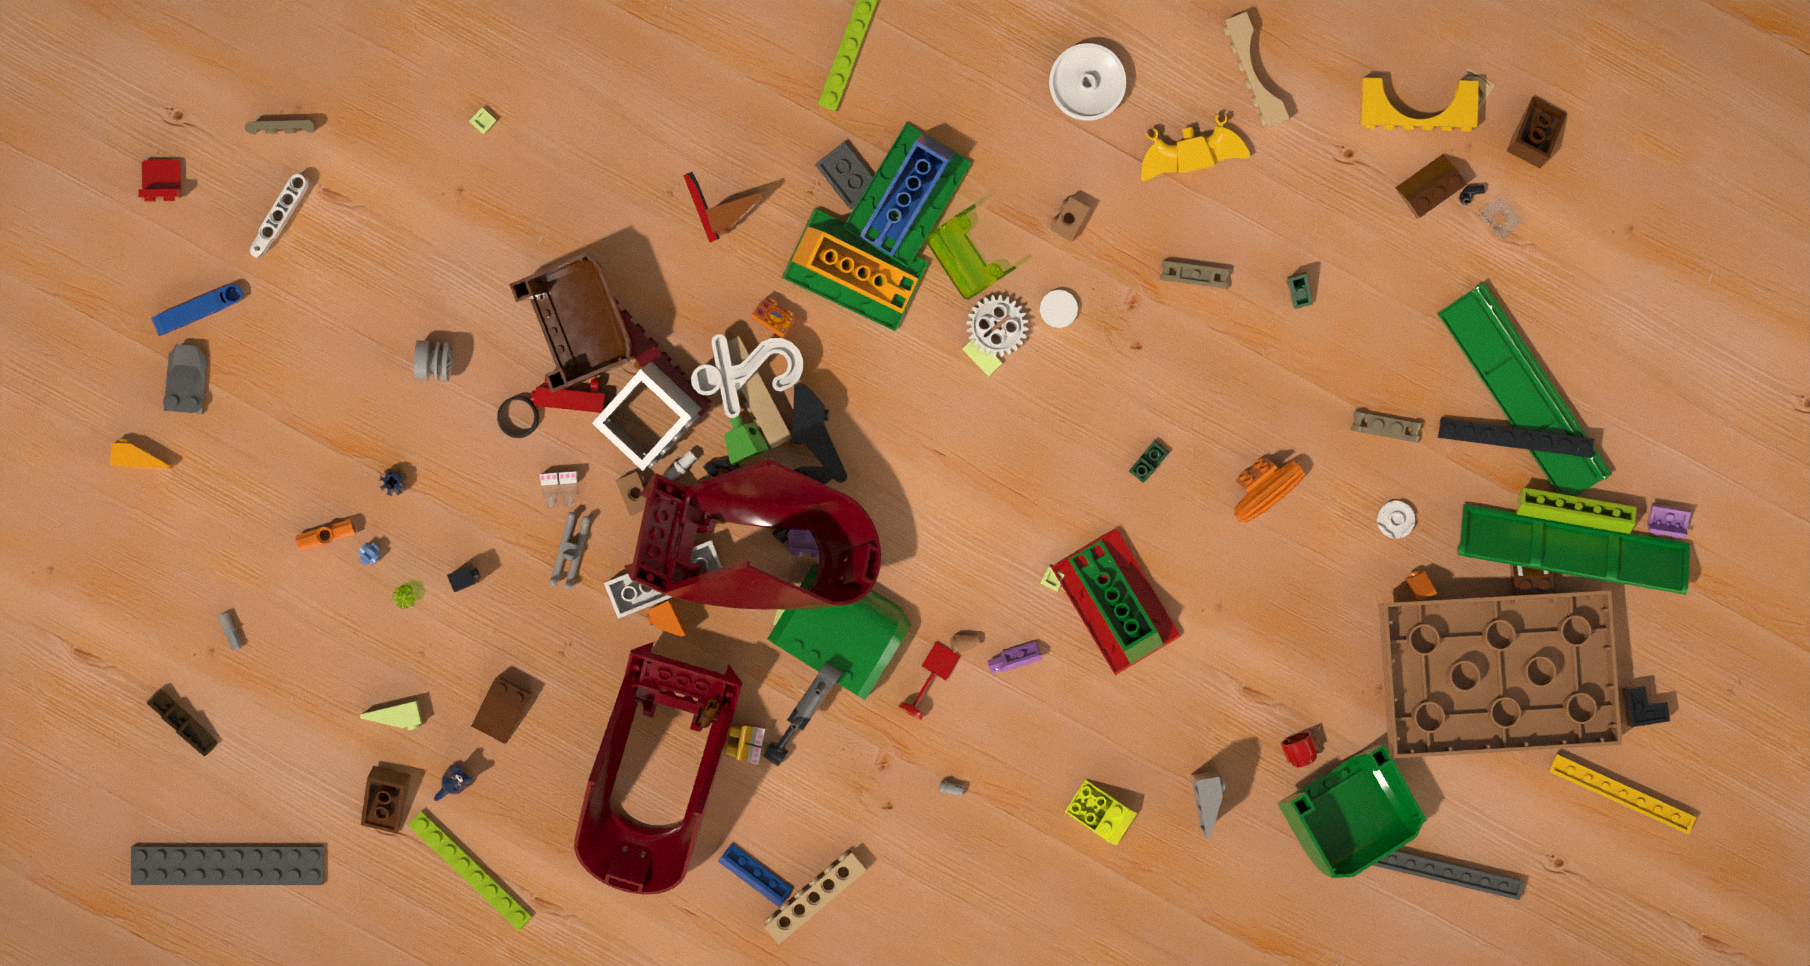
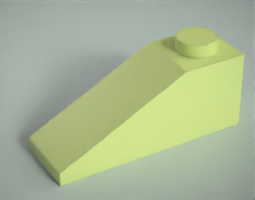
(400, 715)

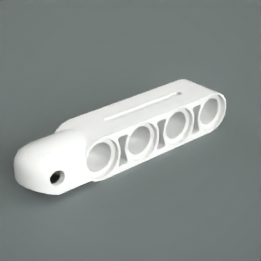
(287, 210)

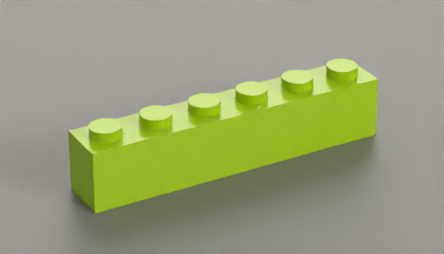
(1576, 510)

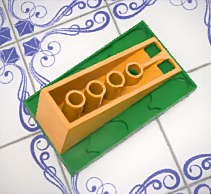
(852, 272)

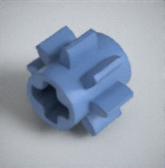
(369, 553)

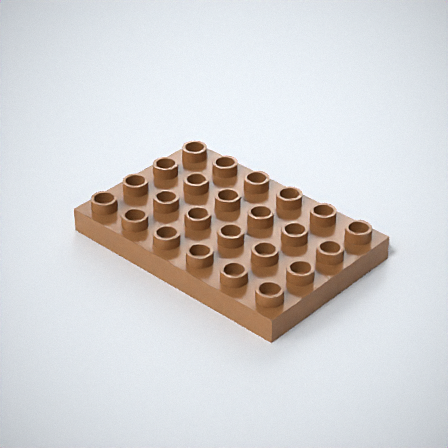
(1500, 674)

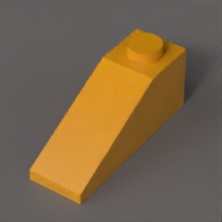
(132, 455)

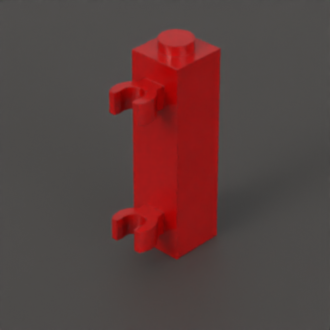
(570, 400)

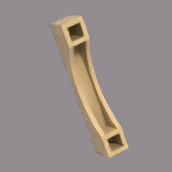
(1271, 108)

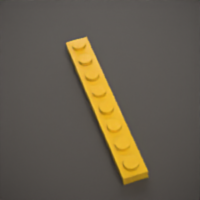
(1622, 794)

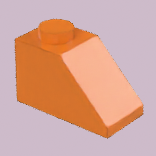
(1420, 585)

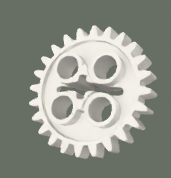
(1007, 339)

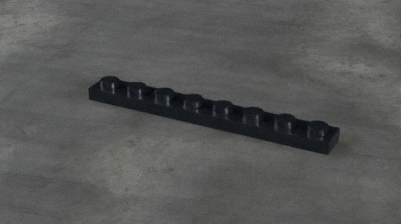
(1516, 438)

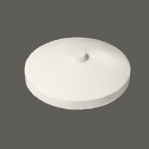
(1087, 82)

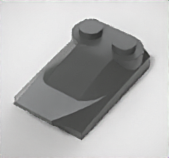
(185, 380)

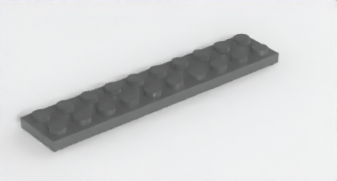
(227, 865)

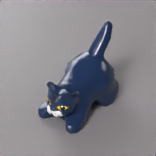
(453, 782)

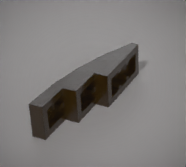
(182, 722)

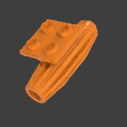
(1265, 487)

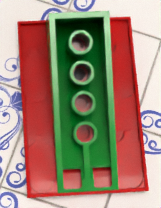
(1116, 602)

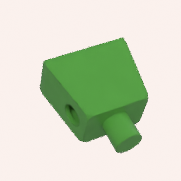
(743, 441)

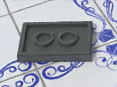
(845, 174)

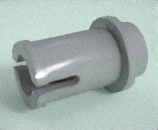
(951, 788)

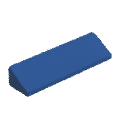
(755, 875)

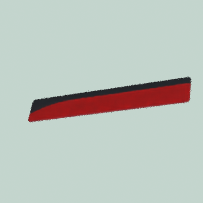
(700, 205)

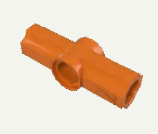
(337, 531)

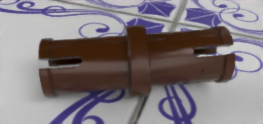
(708, 713)

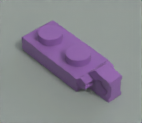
(1015, 657)

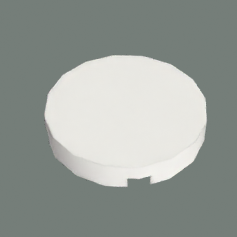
(1058, 308)
(1396, 519)

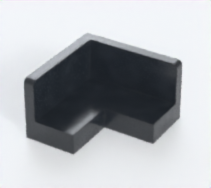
(1638, 710)

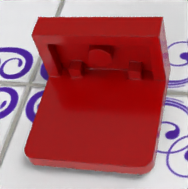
(160, 180)

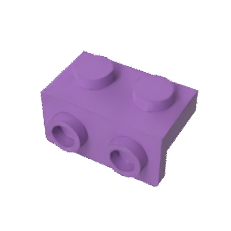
(1668, 520)
(802, 542)

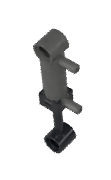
(804, 710)

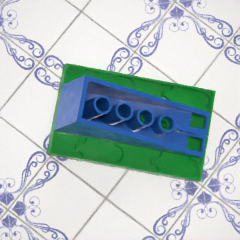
(897, 208)

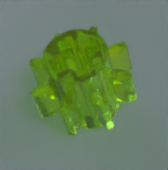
(404, 596)

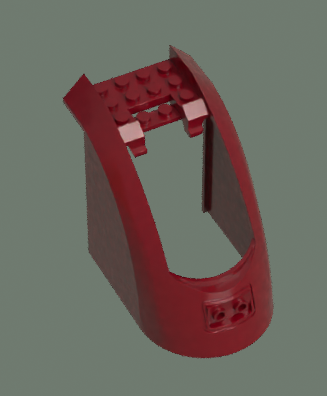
(760, 497)
(601, 828)

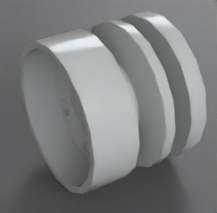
(433, 361)

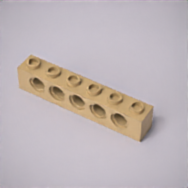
(780, 932)

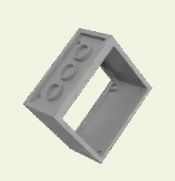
(670, 394)

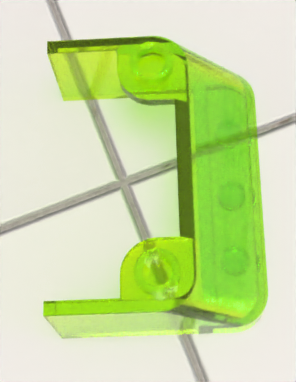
(961, 258)

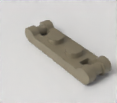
(271, 127)
(1195, 274)
(1386, 427)

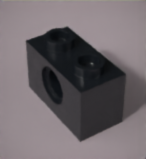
(464, 578)

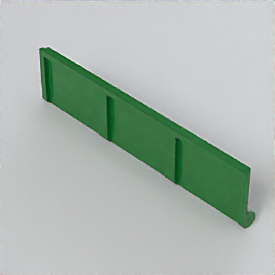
(1520, 386)
(1574, 549)

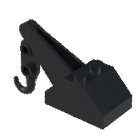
(810, 429)

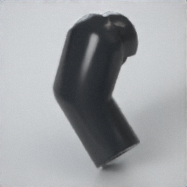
(1469, 191)

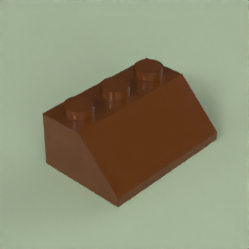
(1430, 186)

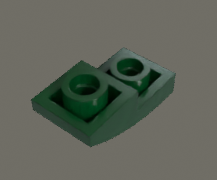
(1148, 461)

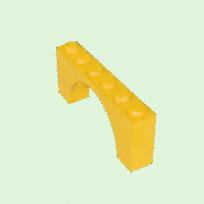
(1377, 110)

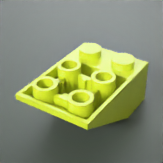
(1100, 812)

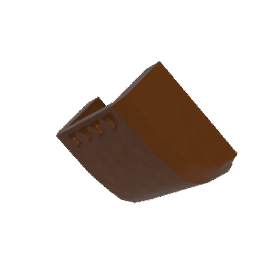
(576, 320)

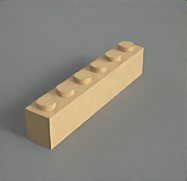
(759, 400)

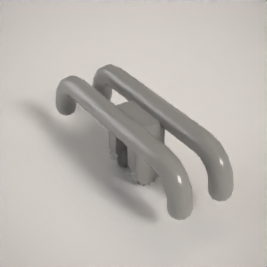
(570, 551)

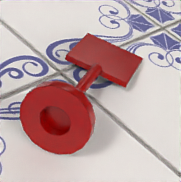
(940, 663)

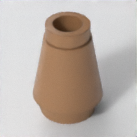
(962, 643)

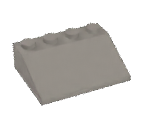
(1208, 797)

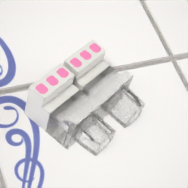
(567, 488)

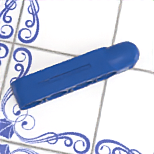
(197, 309)

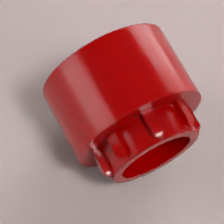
(1300, 749)

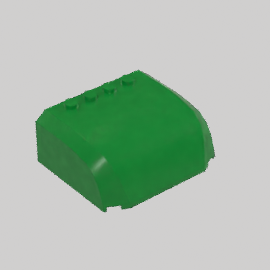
(850, 637)
(1354, 814)

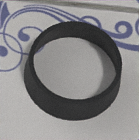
(536, 417)

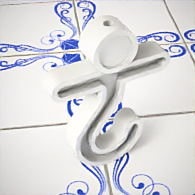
(731, 377)

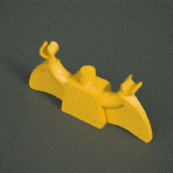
(1192, 152)

